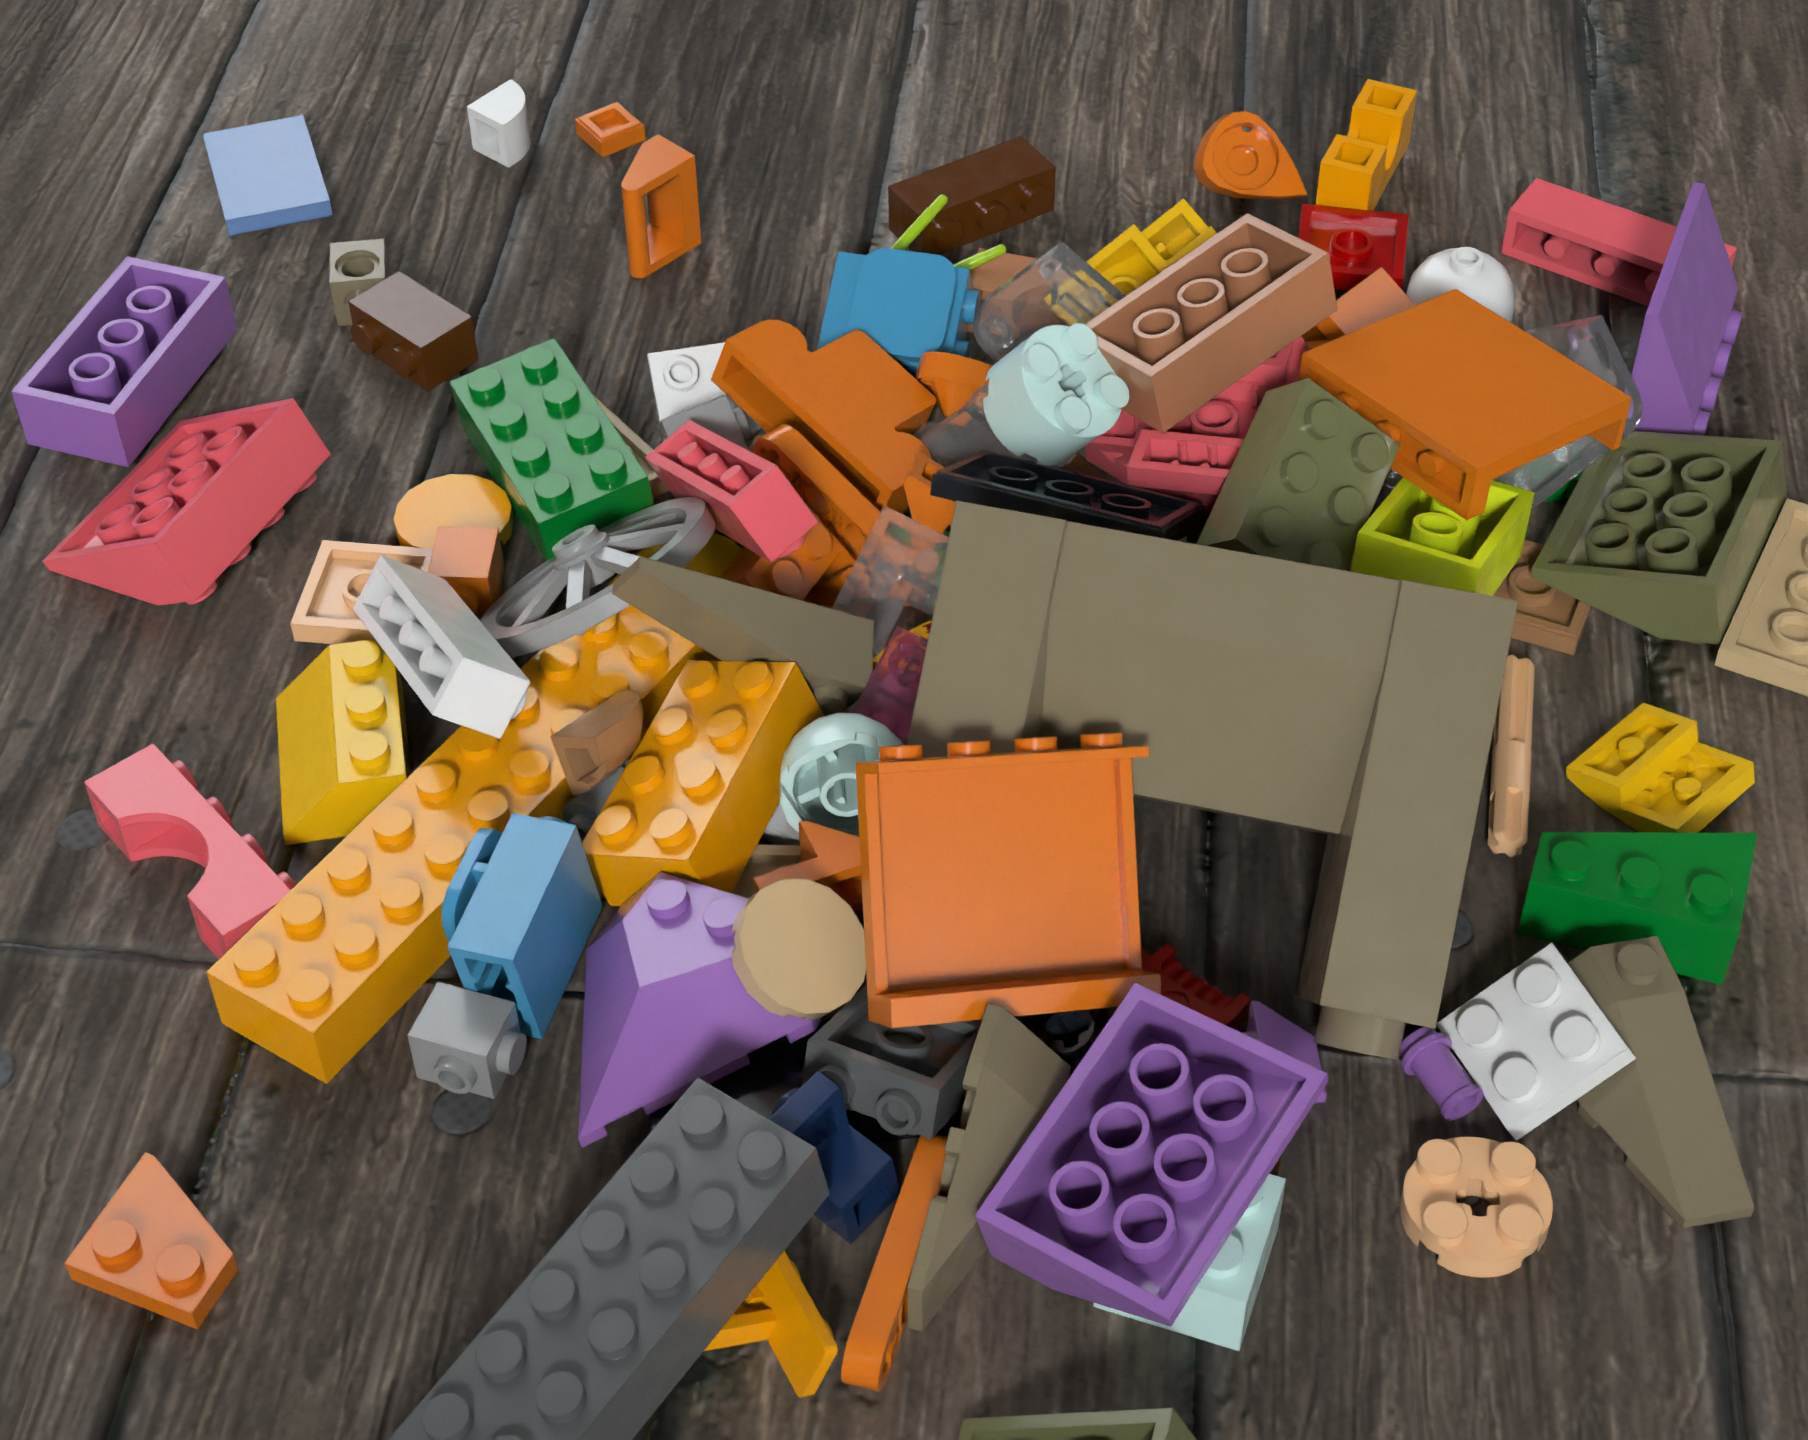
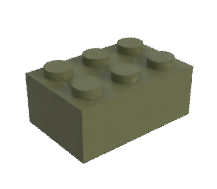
(1301, 480)

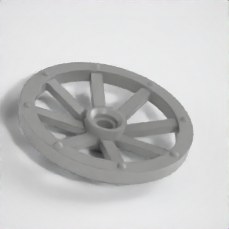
(587, 560)

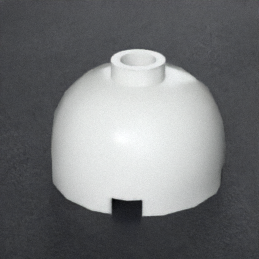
(1469, 272)

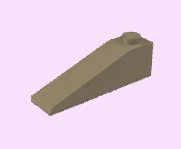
(1009, 1090)
(1665, 1100)

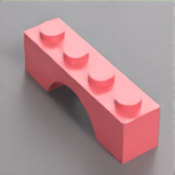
(158, 812)

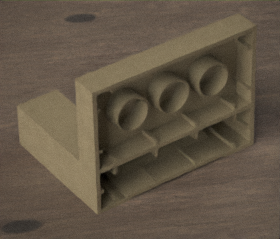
(1260, 700)

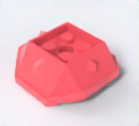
(1199, 450)

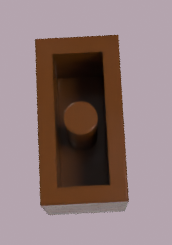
(413, 331)

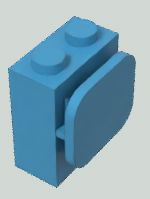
(902, 303)
(521, 915)

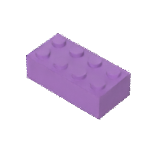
(125, 361)

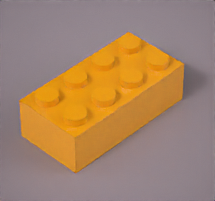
(701, 778)

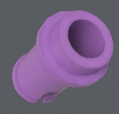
(1449, 1085)

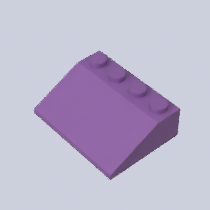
(1688, 326)
(1147, 1158)

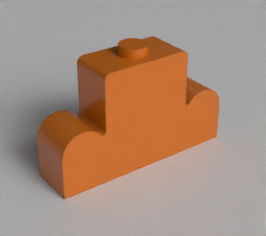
(841, 398)

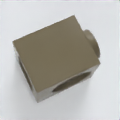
(353, 270)

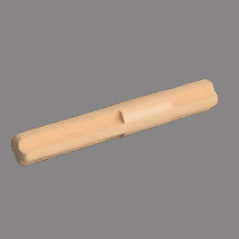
(1512, 759)

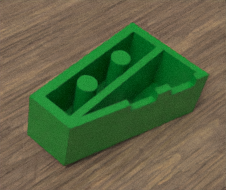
(1639, 886)

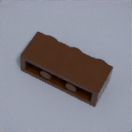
(983, 195)

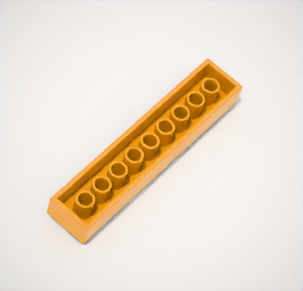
(369, 916)

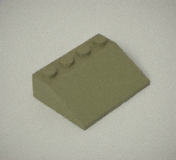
(1668, 531)

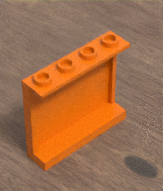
(1464, 395)
(999, 879)

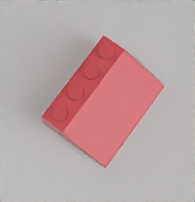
(194, 504)

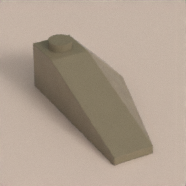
(757, 625)

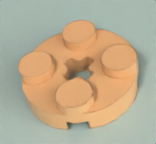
(1481, 1168)

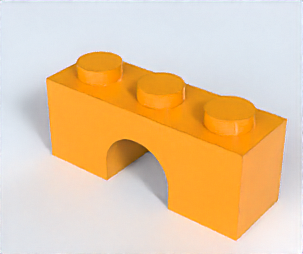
(1363, 161)

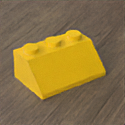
(340, 741)

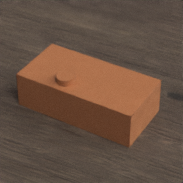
(1213, 318)

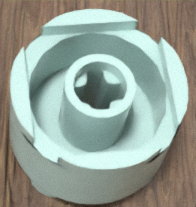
(1053, 394)

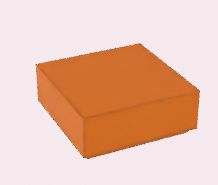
(610, 129)

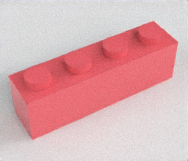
(1589, 240)
(741, 490)

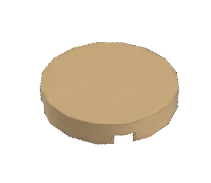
(799, 949)

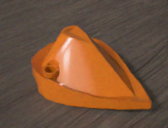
(1246, 162)
(951, 378)

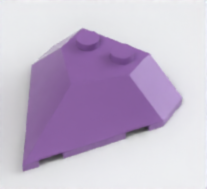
(666, 1003)

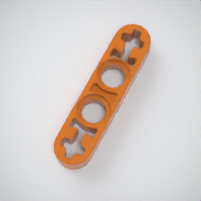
(820, 486)
(884, 1304)

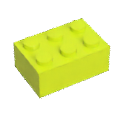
(1432, 545)

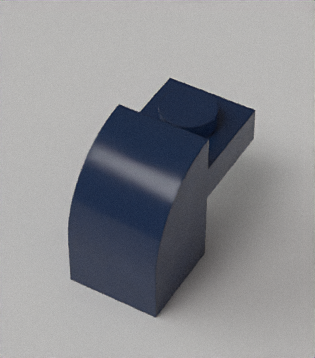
(855, 1169)

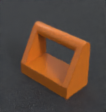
(670, 182)

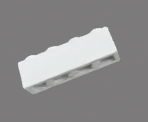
(441, 647)

